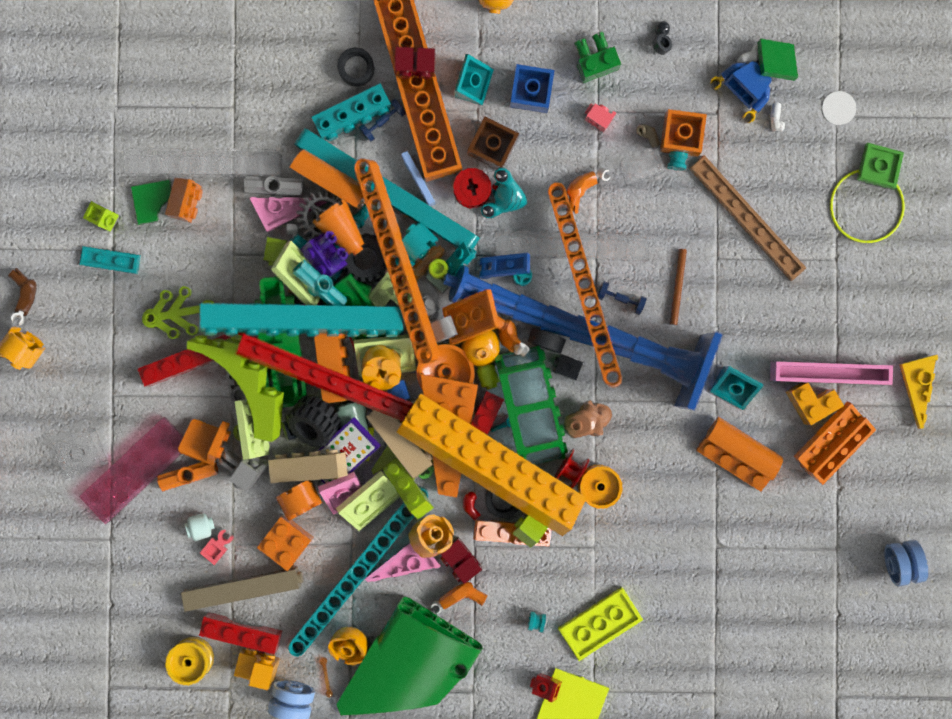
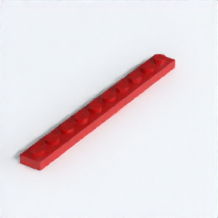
(323, 377)

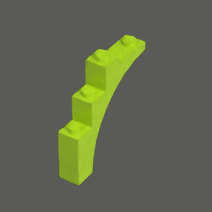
(251, 377)

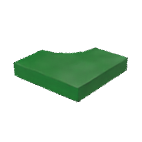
(150, 199)

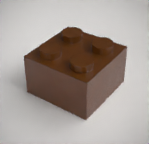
(492, 143)

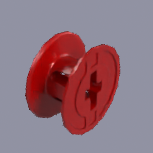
(479, 180)
(571, 469)

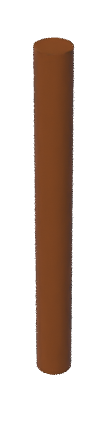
(678, 287)

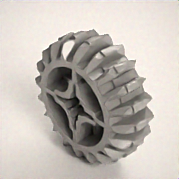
(310, 204)

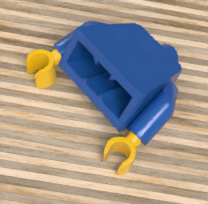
(747, 85)

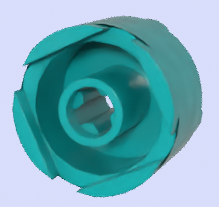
(418, 242)

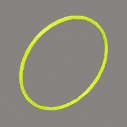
(858, 240)

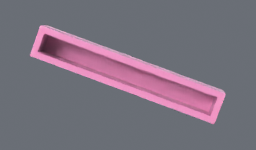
(831, 373)

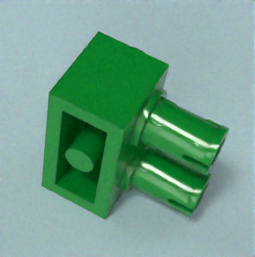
(598, 64)

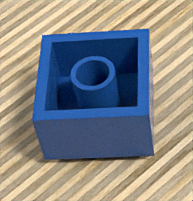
(532, 88)

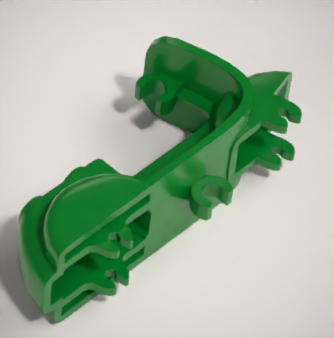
(273, 294)

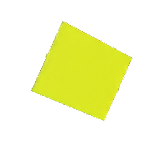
(576, 698)

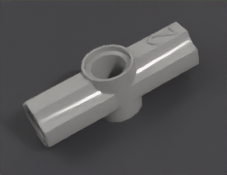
(286, 186)

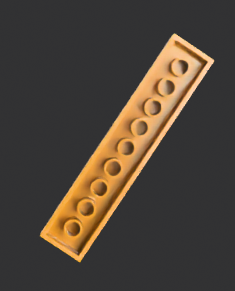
(492, 465)

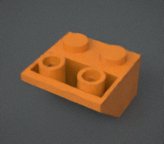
(183, 200)

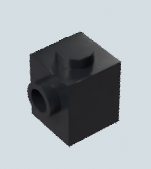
(567, 366)

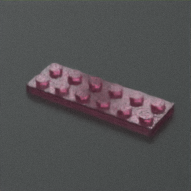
(133, 471)

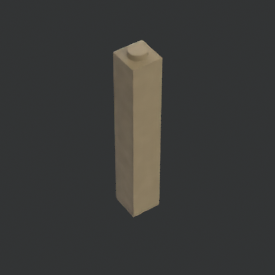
(241, 589)

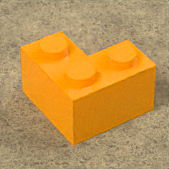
(813, 407)
(257, 668)

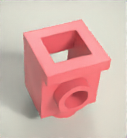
(599, 116)

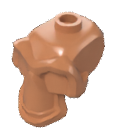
(588, 420)

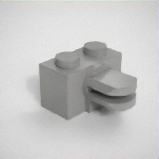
(244, 472)

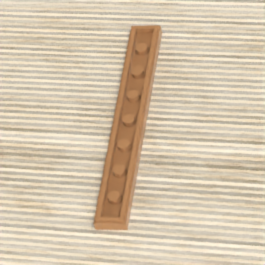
(747, 218)

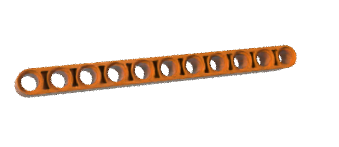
(404, 267)
(581, 275)

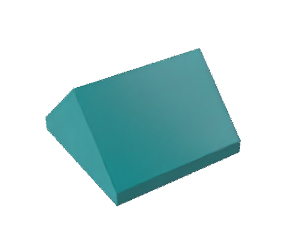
(473, 80)
(735, 387)

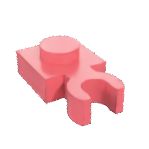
(215, 548)

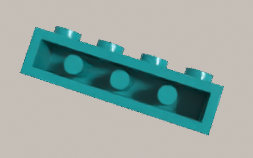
(352, 112)

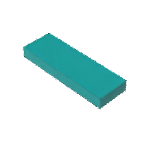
(110, 260)

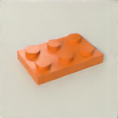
(472, 316)

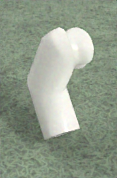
(749, 56)
(776, 125)

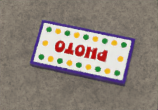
(355, 442)

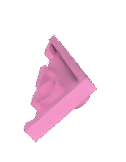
(278, 211)
(403, 563)

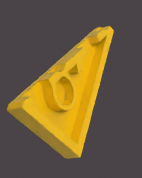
(918, 381)

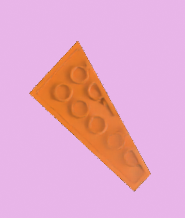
(458, 399)

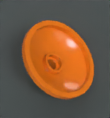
(451, 358)

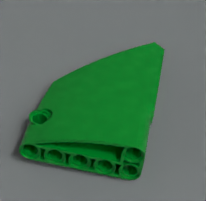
(409, 663)

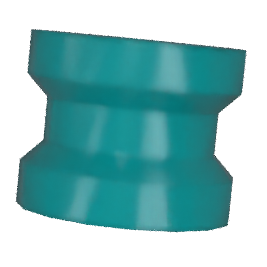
(677, 160)
(518, 279)
(536, 622)

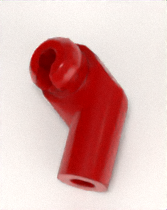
(468, 505)

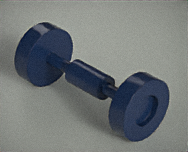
(382, 120)
(622, 298)

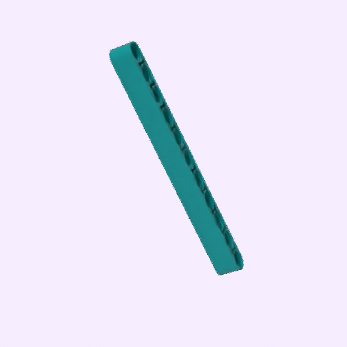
(399, 198)
(355, 580)

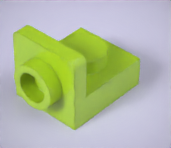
(100, 216)

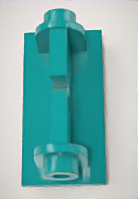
(460, 256)

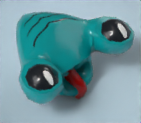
(506, 193)

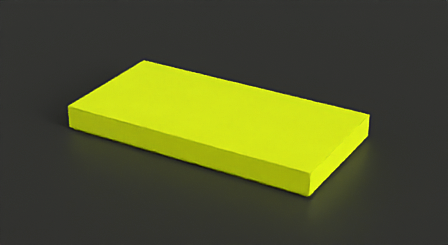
(600, 623)

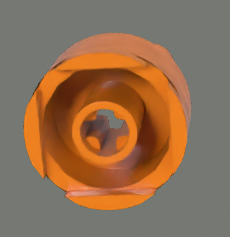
(298, 500)

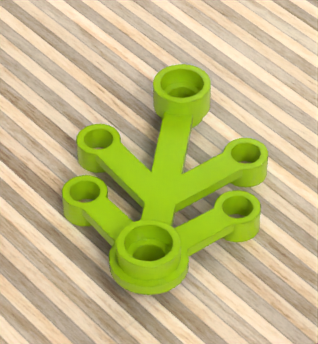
(173, 313)

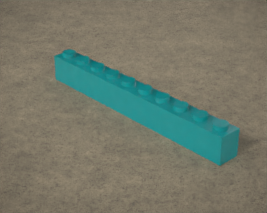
(300, 320)

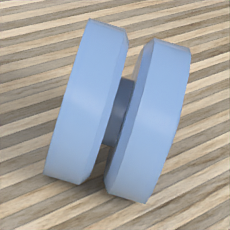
(291, 700)

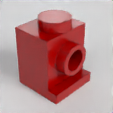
(552, 687)

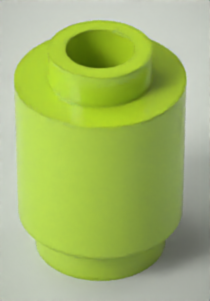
(488, 376)

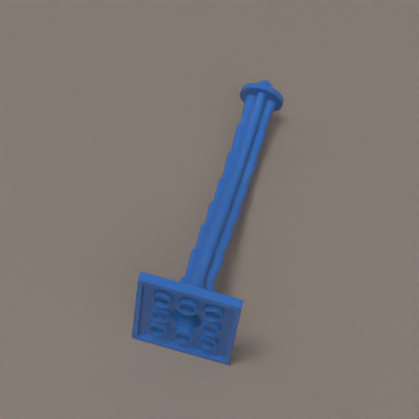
(681, 365)

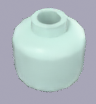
(199, 527)

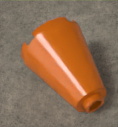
(342, 224)

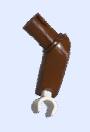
(27, 294)

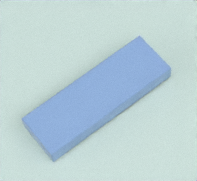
(418, 179)

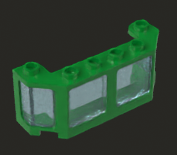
(531, 406)

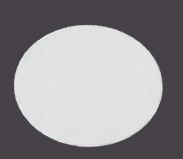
(839, 108)

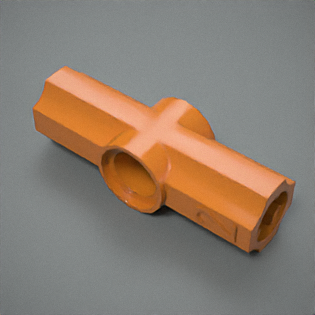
(176, 478)

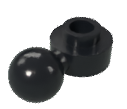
(662, 43)

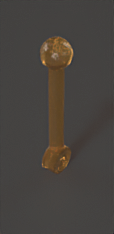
(323, 661)

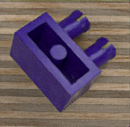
(324, 255)

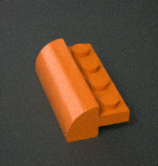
(328, 177)
(834, 443)
(740, 454)

